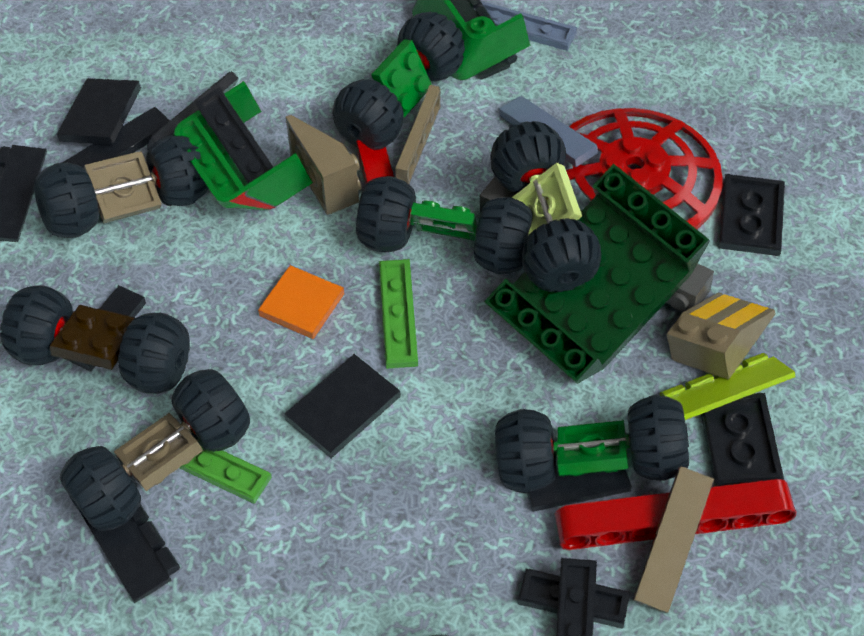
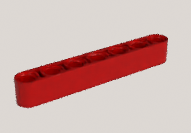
(639, 516)

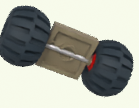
(118, 187)
(209, 417)

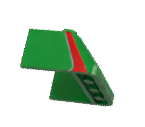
(222, 174)

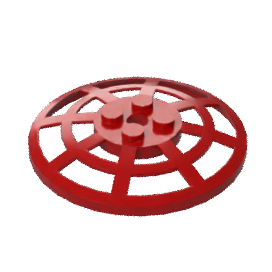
(651, 157)

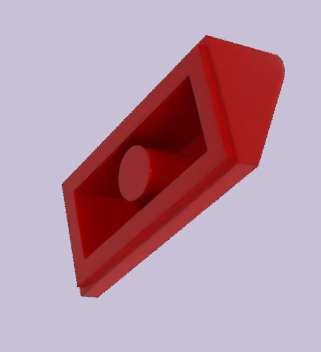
(373, 162)

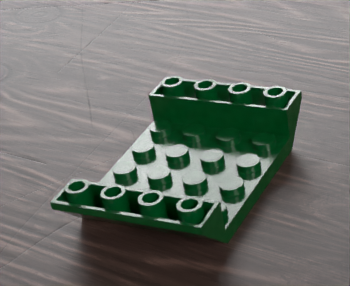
(642, 264)

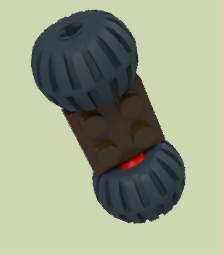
(43, 328)

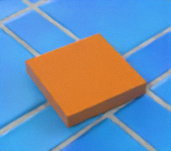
(301, 302)

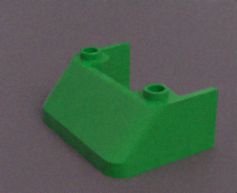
(483, 40)

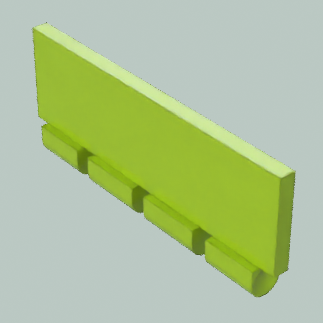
(710, 393)

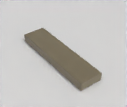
(419, 134)
(673, 539)

